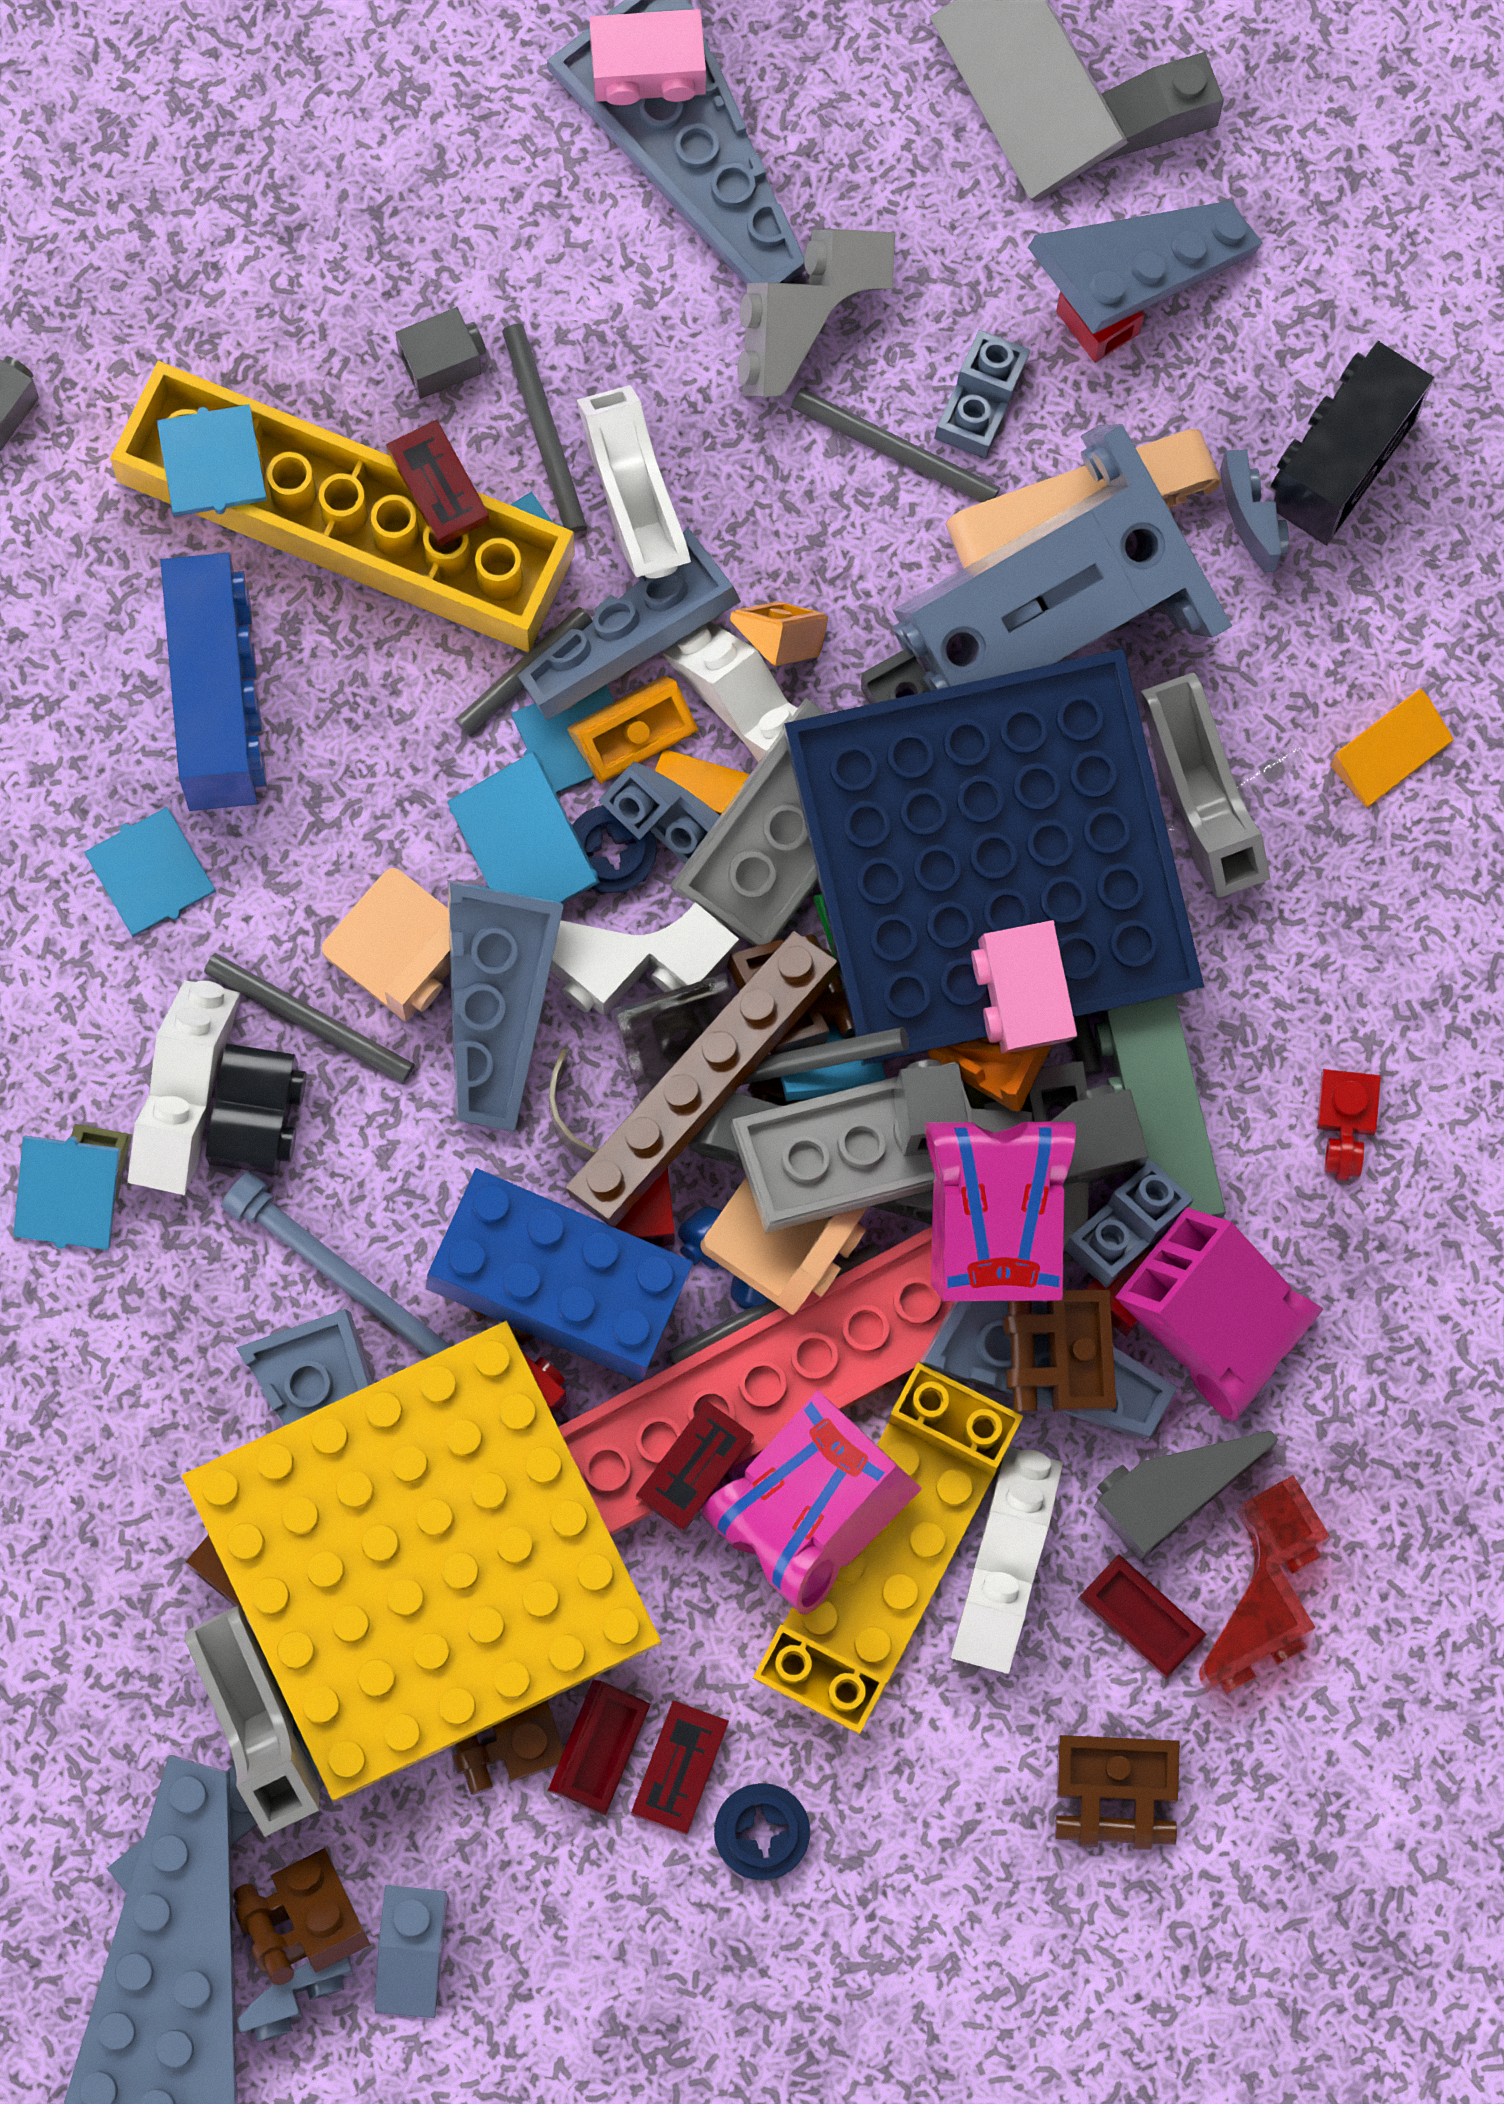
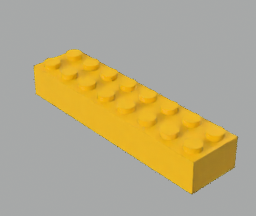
(357, 518)

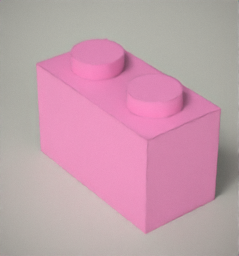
(648, 56)
(1024, 988)

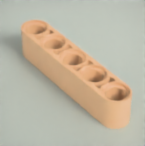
(1176, 464)

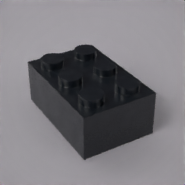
(1349, 441)

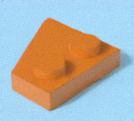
(999, 1076)

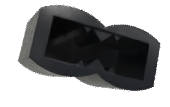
(254, 1109)

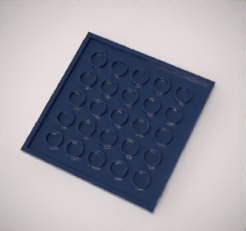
(987, 818)

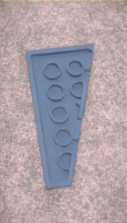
(695, 158)
(168, 1985)

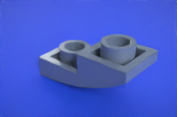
(982, 394)
(1254, 520)
(654, 803)
(1128, 1224)
(277, 2006)

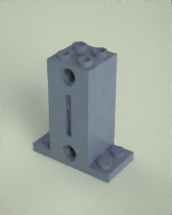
(1064, 580)

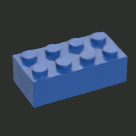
(209, 687)
(558, 1275)

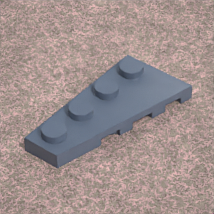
(1141, 260)
(629, 631)
(498, 986)
(975, 1350)
(308, 1365)

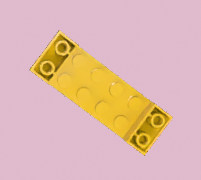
(852, 1642)

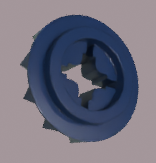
(634, 862)
(779, 1809)

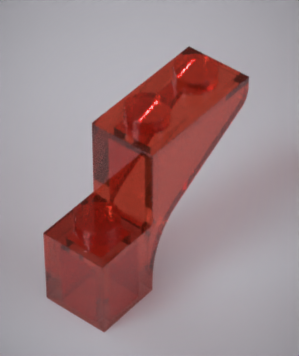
(1269, 1614)

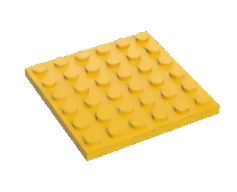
(420, 1561)

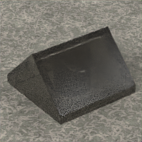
(665, 1026)

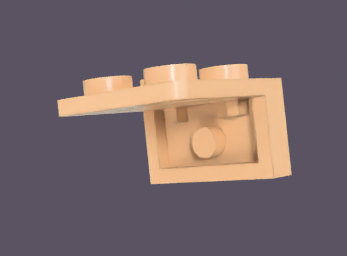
(394, 944)
(784, 1262)

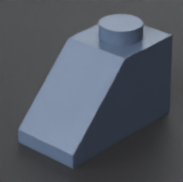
(410, 1951)

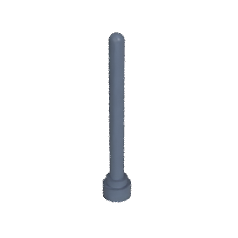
(251, 1201)

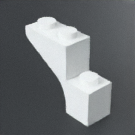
(633, 483)
(733, 683)
(606, 963)
(181, 1086)
(1007, 1560)

